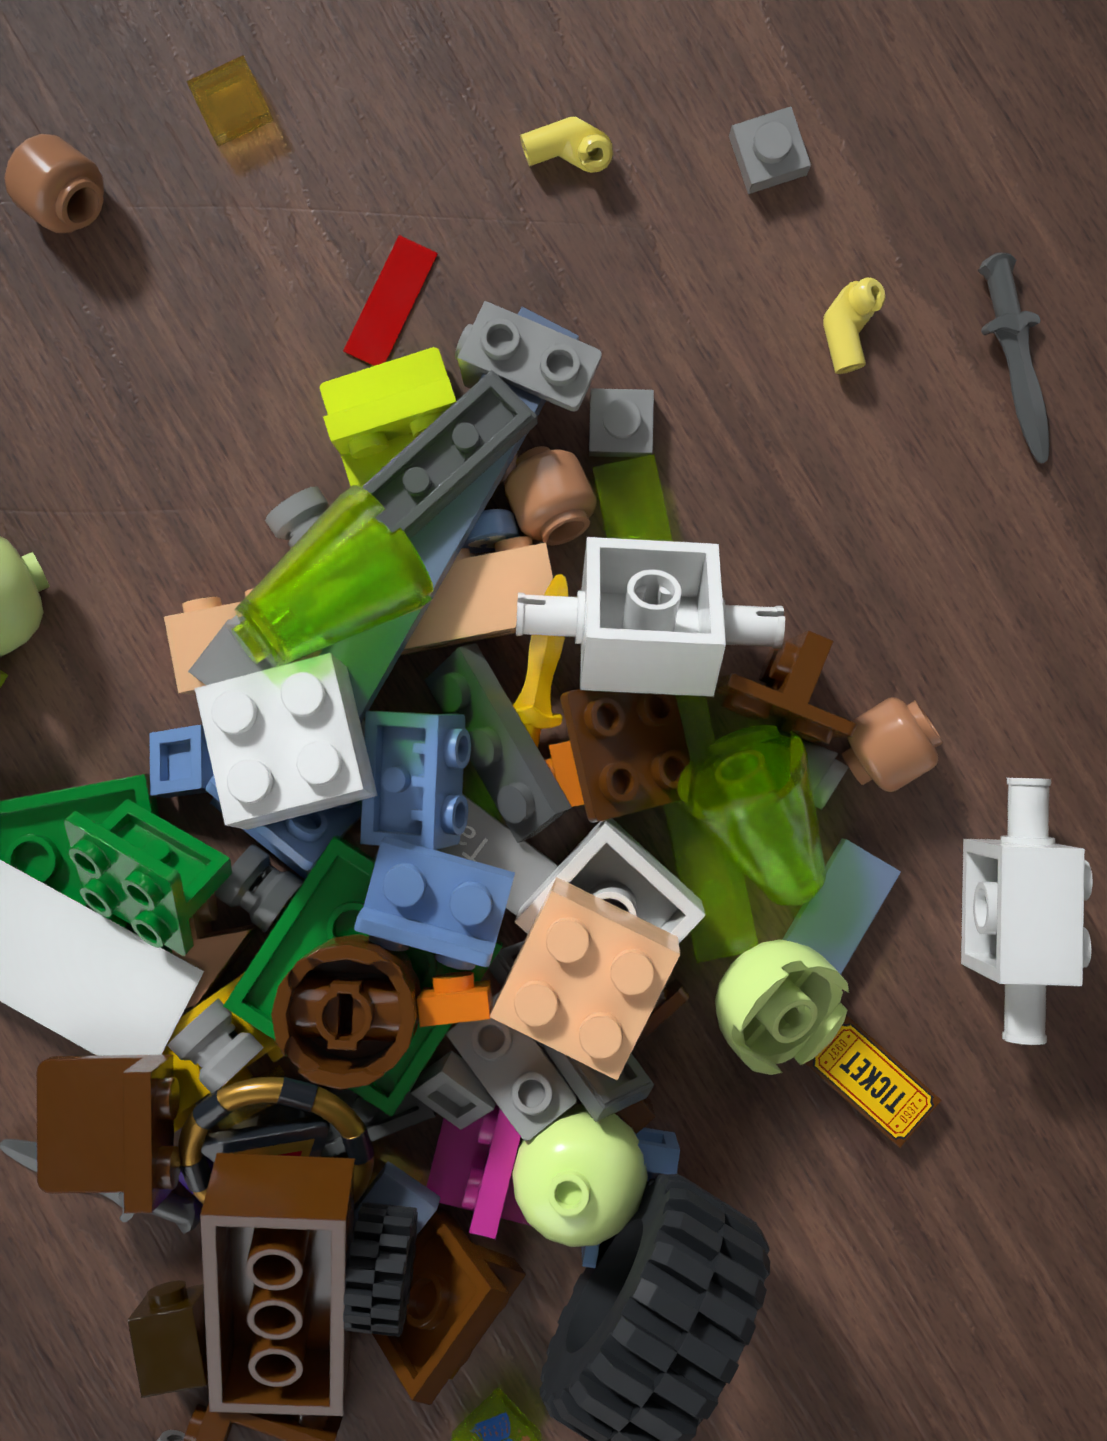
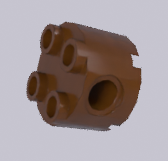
(347, 1011)

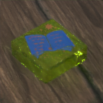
(496, 1420)

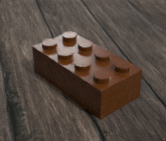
(277, 1283)

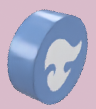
(490, 528)

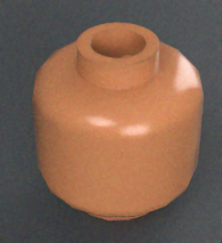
(54, 183)
(550, 495)
(892, 745)

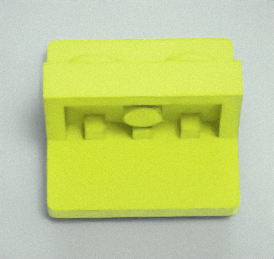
(384, 410)

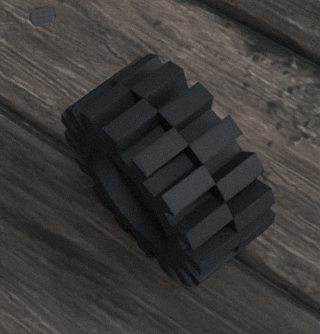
(380, 1269)

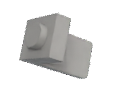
(527, 357)
(513, 1073)

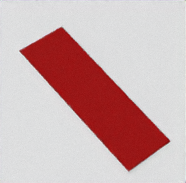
(390, 301)

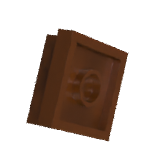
(450, 1307)

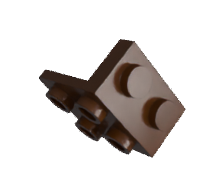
(108, 1127)

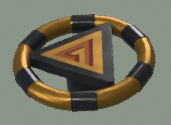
(278, 1131)

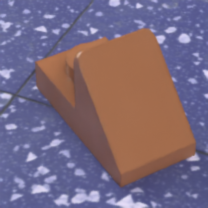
(213, 950)

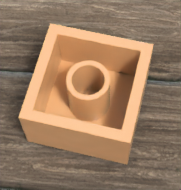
(586, 978)

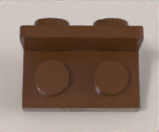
(790, 681)
(625, 750)

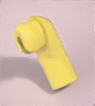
(572, 141)
(847, 318)

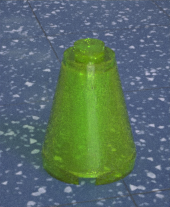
(333, 584)
(760, 810)

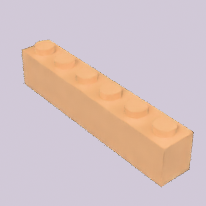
(469, 606)

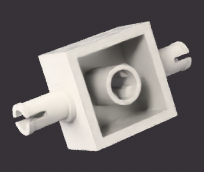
(650, 617)
(1025, 911)

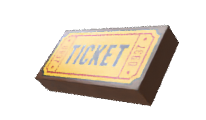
(874, 1082)

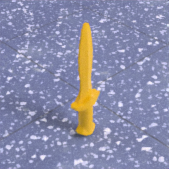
(544, 653)

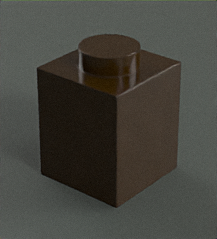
(170, 1339)

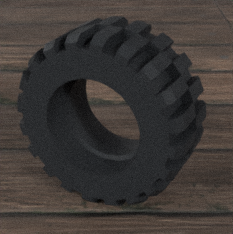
(658, 1319)

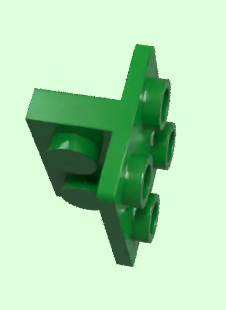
(145, 872)

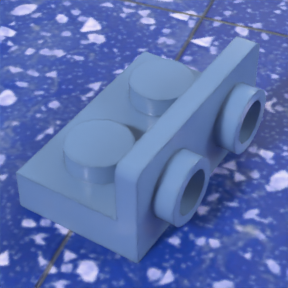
(417, 778)
(434, 904)

